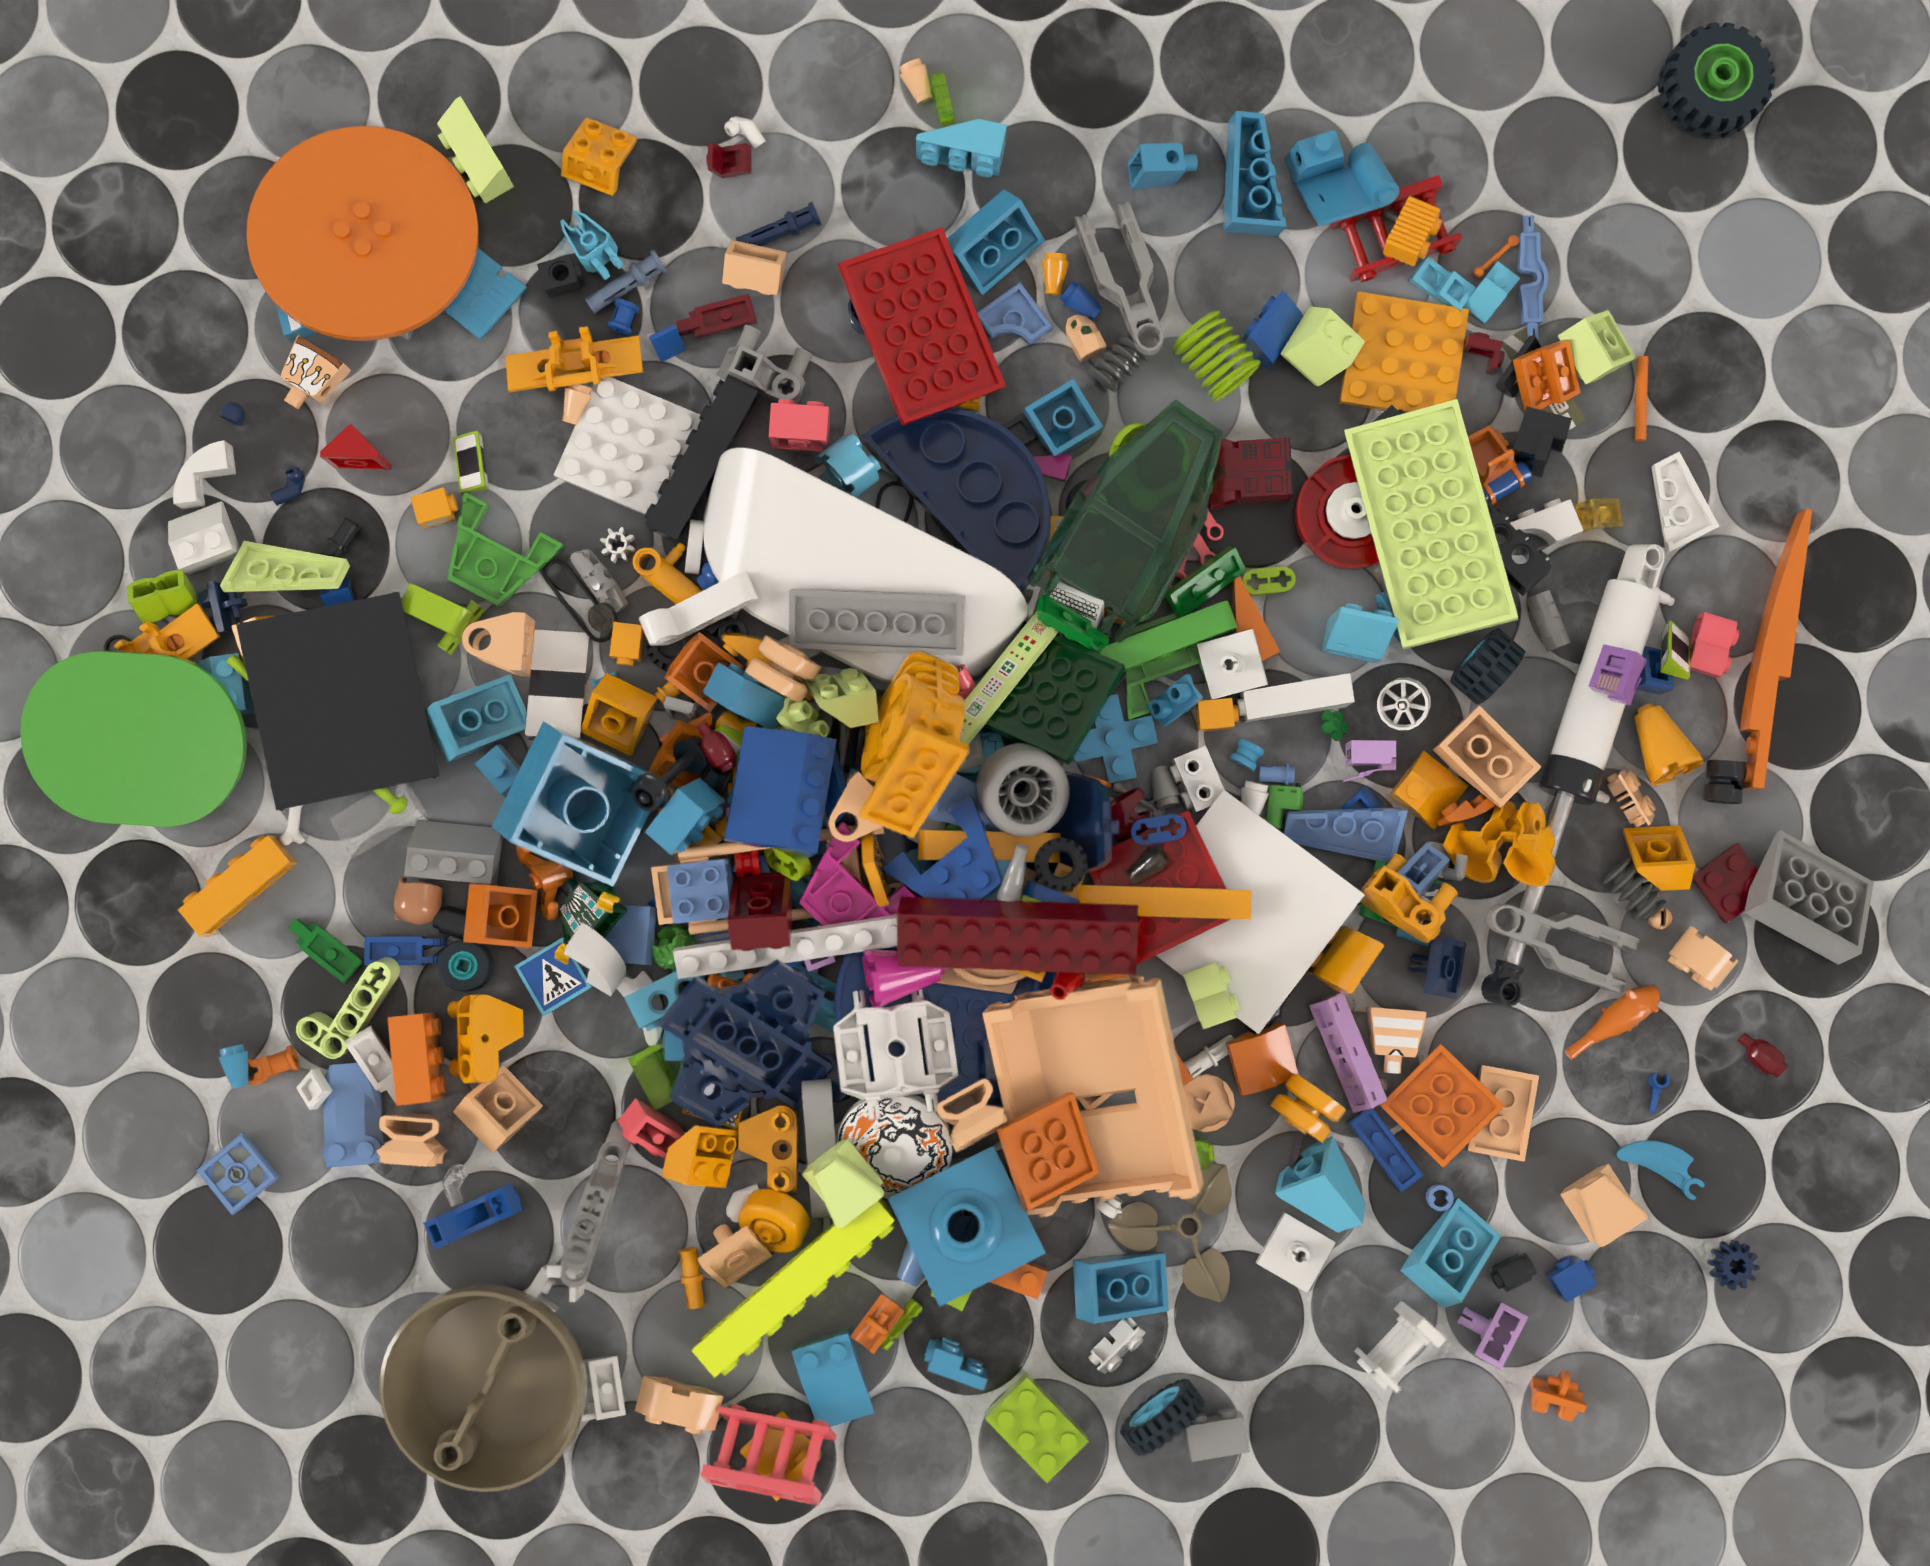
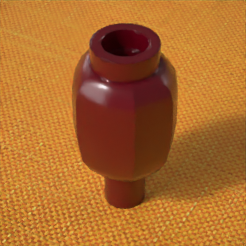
(716, 748)
(1763, 1055)

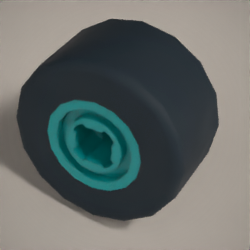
(475, 966)

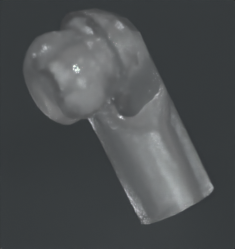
(452, 1183)

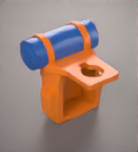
(1496, 464)

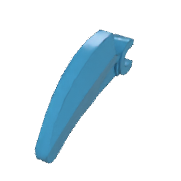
(1663, 1159)

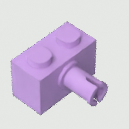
(1497, 1333)

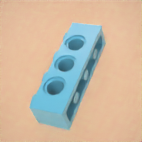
(640, 1000)

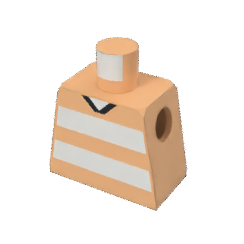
(1394, 1034)

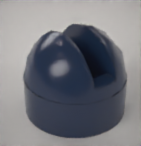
(233, 413)

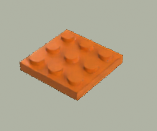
(1442, 1105)
(1048, 1151)

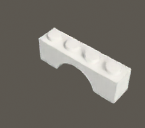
(1552, 524)

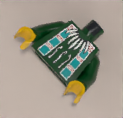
(589, 903)

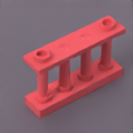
(776, 1483)

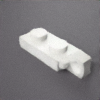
(373, 1059)

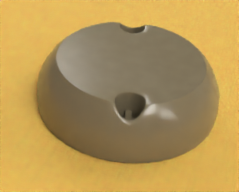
(485, 1385)

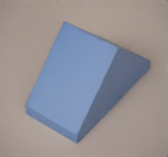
(1424, 868)

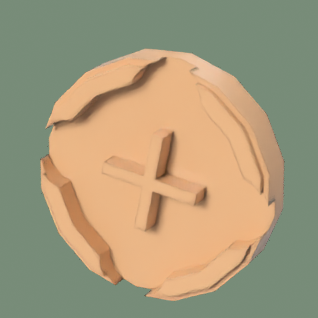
(1208, 1102)

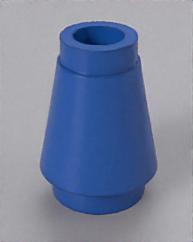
(1080, 300)

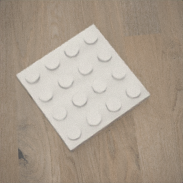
(626, 444)

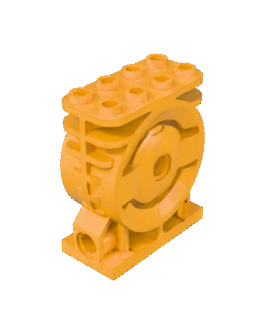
(914, 743)

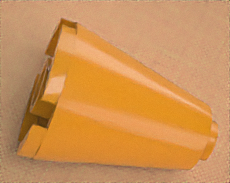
(1664, 746)

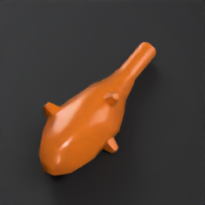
(1619, 1017)

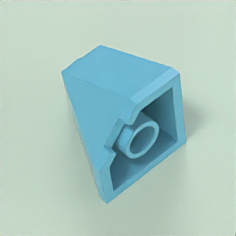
(1323, 1187)

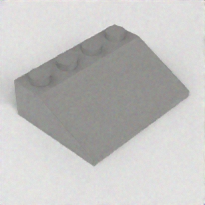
(1811, 899)

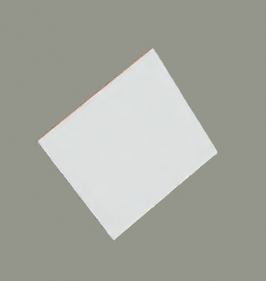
(1293, 910)

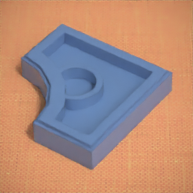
(1016, 315)

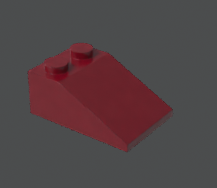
(760, 912)

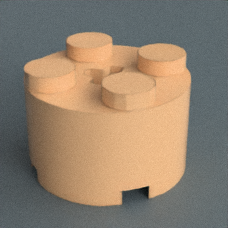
(1703, 958)

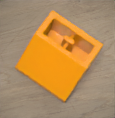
(701, 1157)

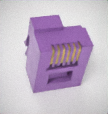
(1617, 673)

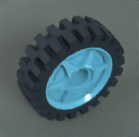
(1162, 1417)

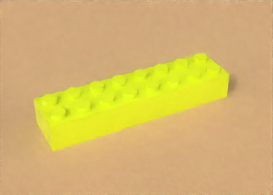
(790, 1287)

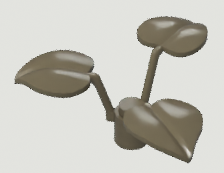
(1207, 1273)

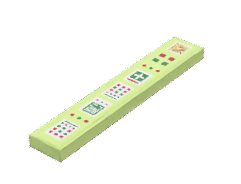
(1004, 676)

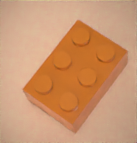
(417, 1058)

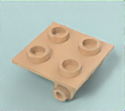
(1643, 807)

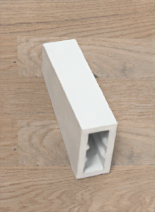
(1296, 698)

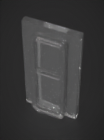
(370, 822)

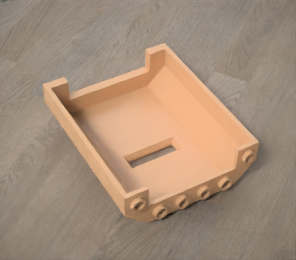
(1096, 1044)

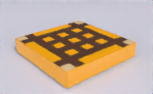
(873, 865)

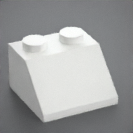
(202, 538)

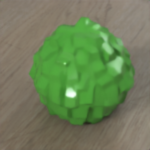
(667, 940)

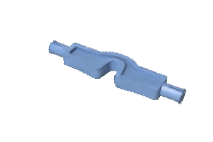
(1531, 264)

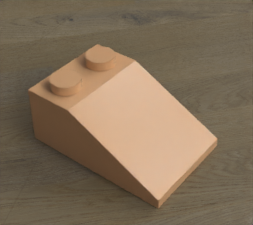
(1487, 757)

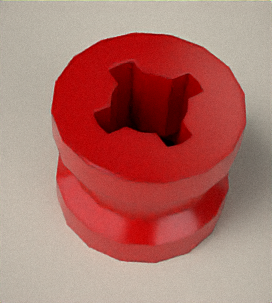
(747, 863)

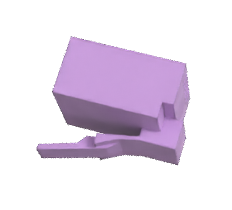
(1371, 754)

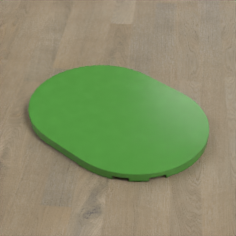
(133, 738)

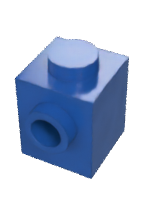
(1571, 1277)

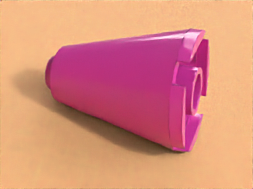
(893, 981)

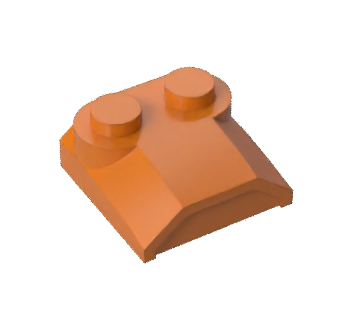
(695, 666)

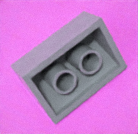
(454, 853)

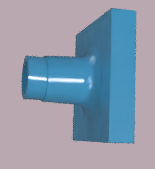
(1005, 1231)

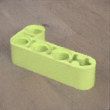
(355, 1005)

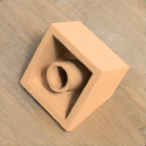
(497, 1109)

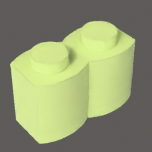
(1211, 995)

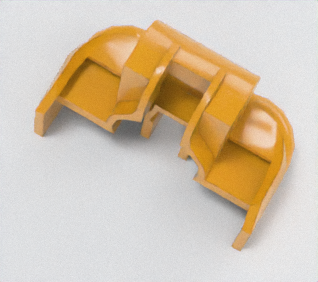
(1528, 858)

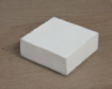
(314, 1089)

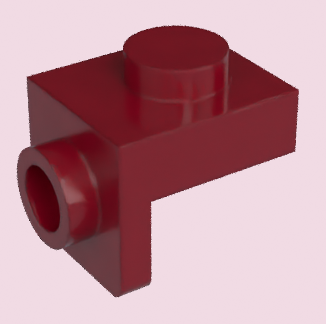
(729, 160)
(1482, 345)

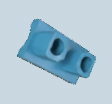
(1175, 701)

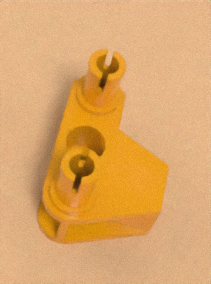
(1398, 902)
(489, 1028)
(762, 1139)

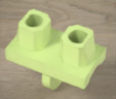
(797, 718)

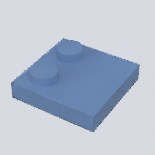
(635, 934)

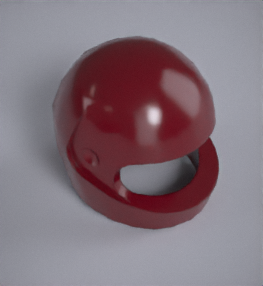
(1124, 812)

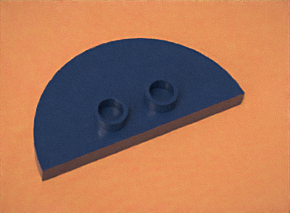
(973, 484)

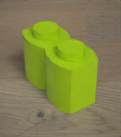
(161, 596)

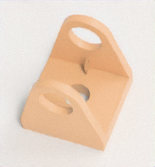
(510, 642)
(851, 801)

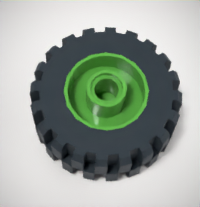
(1716, 80)

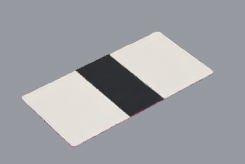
(557, 681)

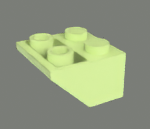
(846, 697)

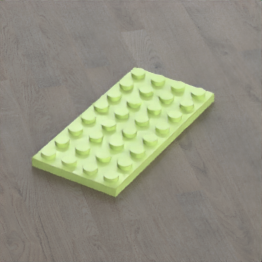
(1430, 524)

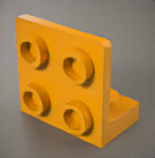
(596, 155)
(770, 1451)

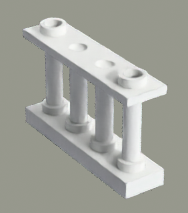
(1398, 1346)

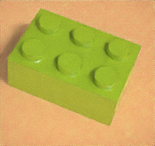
(1036, 1427)

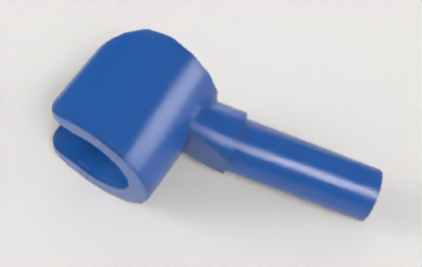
(1656, 1089)

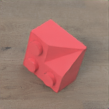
(799, 426)

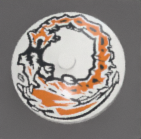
(901, 1145)

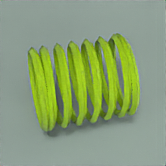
(1247, 367)

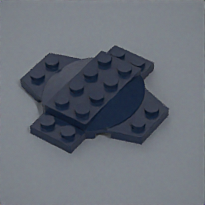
(745, 1042)

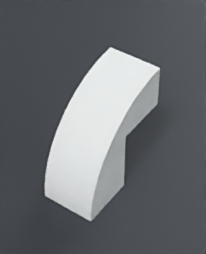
(208, 462)
(598, 955)

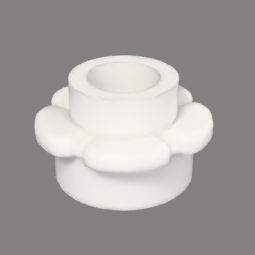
(1110, 1207)

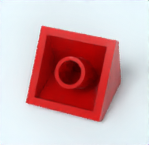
(353, 451)

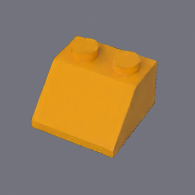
(618, 714)

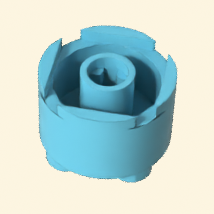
(849, 466)

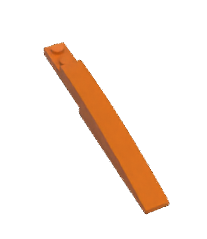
(1773, 651)

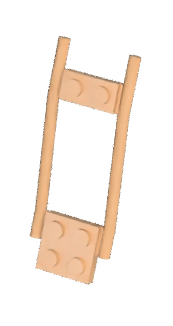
(702, 853)

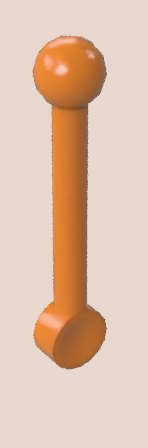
(1512, 242)

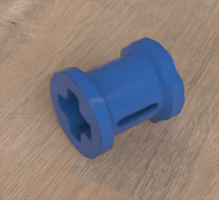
(623, 317)

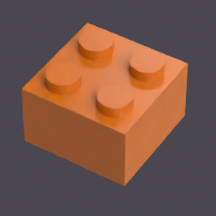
(500, 915)

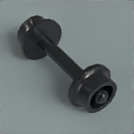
(652, 791)

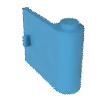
(1351, 189)

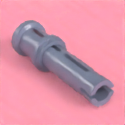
(637, 275)

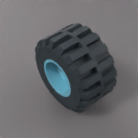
(1487, 666)

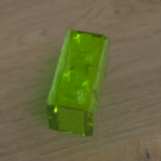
(653, 1075)

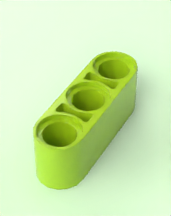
(436, 610)

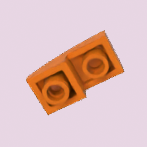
(1464, 811)

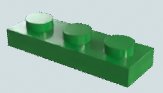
(1205, 581)

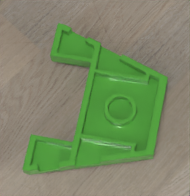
(486, 565)
(1136, 695)

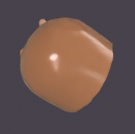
(417, 901)

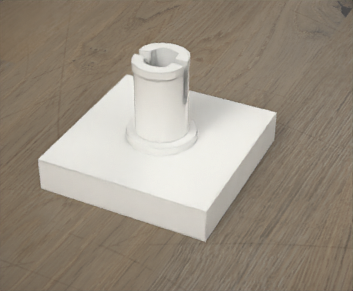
(1232, 664)
(1295, 1252)

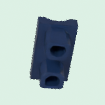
(224, 607)

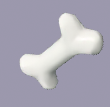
(292, 832)

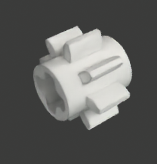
(621, 552)

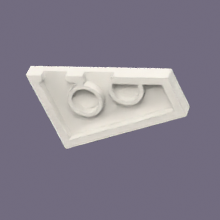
(1680, 503)

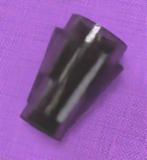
(1148, 864)

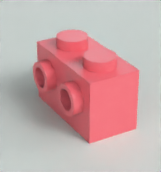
(649, 1128)

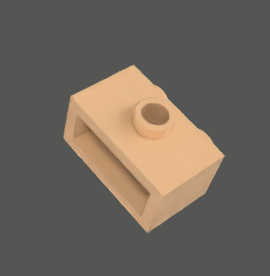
(754, 267)

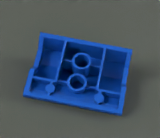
(780, 790)

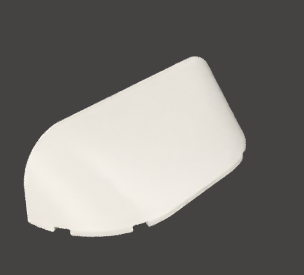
(815, 537)

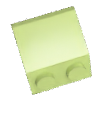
(1322, 345)
(1597, 346)

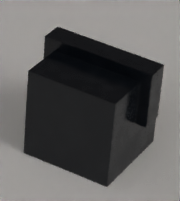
(1538, 436)

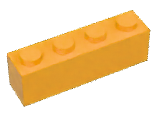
(237, 885)

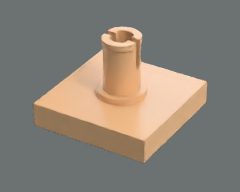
(734, 1255)

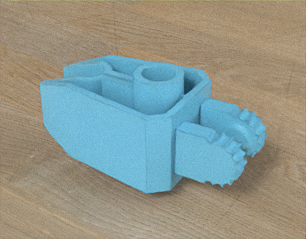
(592, 247)

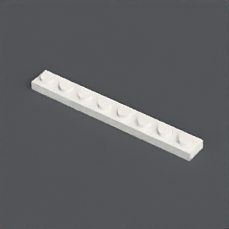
(805, 945)

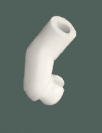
(737, 1201)

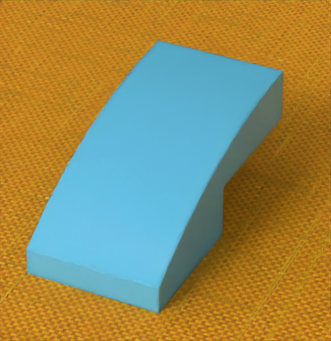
(1442, 285)

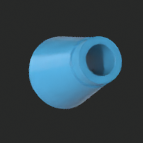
(235, 1065)

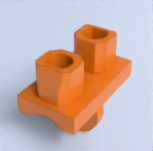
(877, 1323)
(1559, 1392)

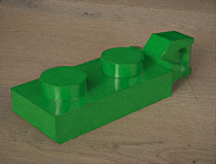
(1070, 623)
(326, 950)

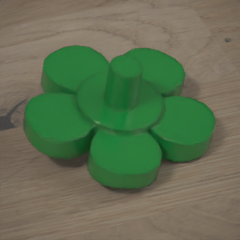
(1334, 725)

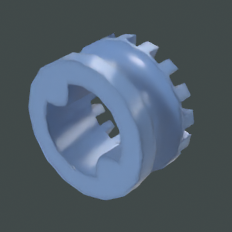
(1430, 1198)

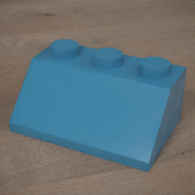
(994, 241)

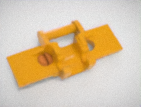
(603, 358)
(180, 638)

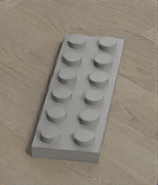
(876, 621)

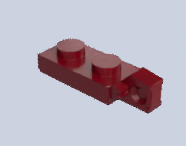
(718, 317)

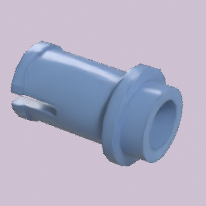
(1277, 774)

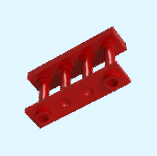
(1424, 191)

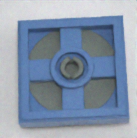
(238, 1173)

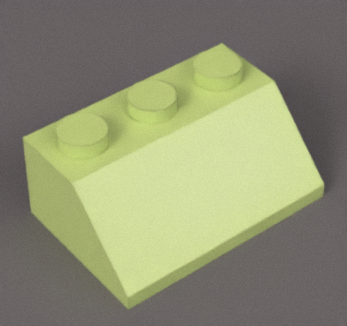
(472, 152)

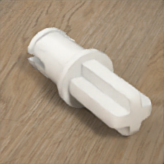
(1208, 1057)

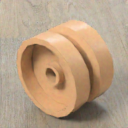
(785, 665)

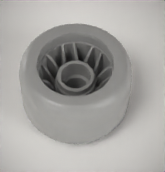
(1035, 807)

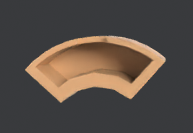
(678, 1404)

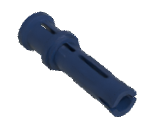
(790, 224)

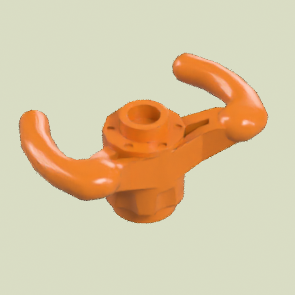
(547, 878)

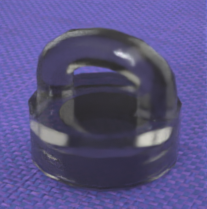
(602, 617)

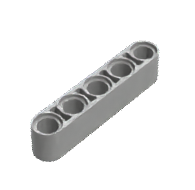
(819, 1130)

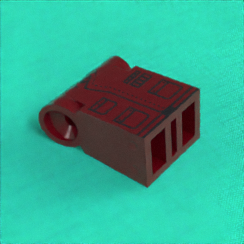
(1252, 472)

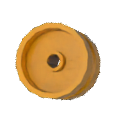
(1307, 1108)

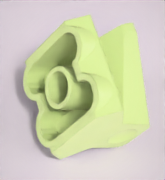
(844, 1182)

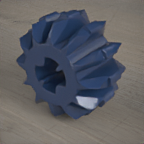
(1741, 1257)

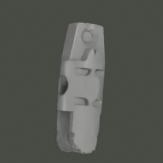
(598, 579)

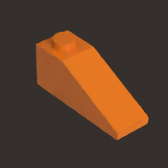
(1249, 618)

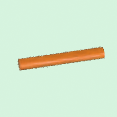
(1641, 398)

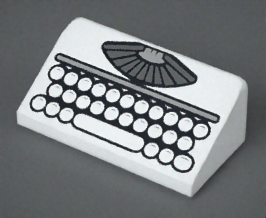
(1079, 602)

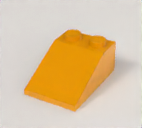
(1345, 960)

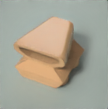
(970, 1115)
(412, 1140)
(1602, 1206)

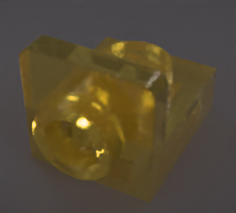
(1599, 513)

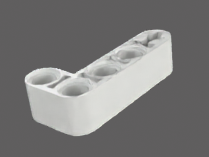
(699, 611)

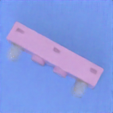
(1349, 1052)

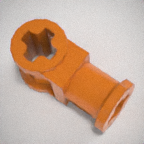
(273, 1065)

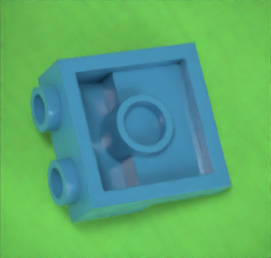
(946, 1359)

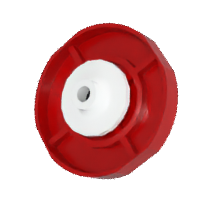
(1327, 521)

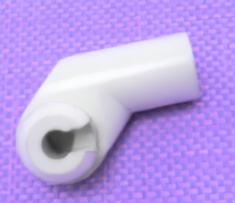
(744, 127)

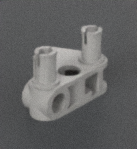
(765, 375)

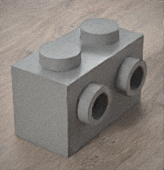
(1217, 1435)

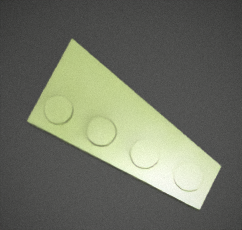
(278, 568)

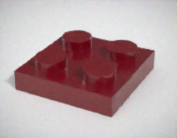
(1727, 882)

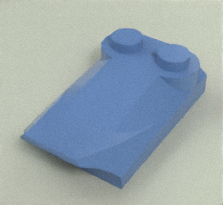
(352, 1118)

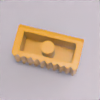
(1412, 231)

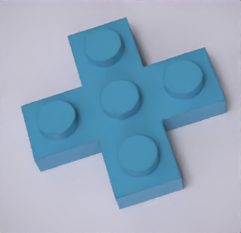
(1115, 739)

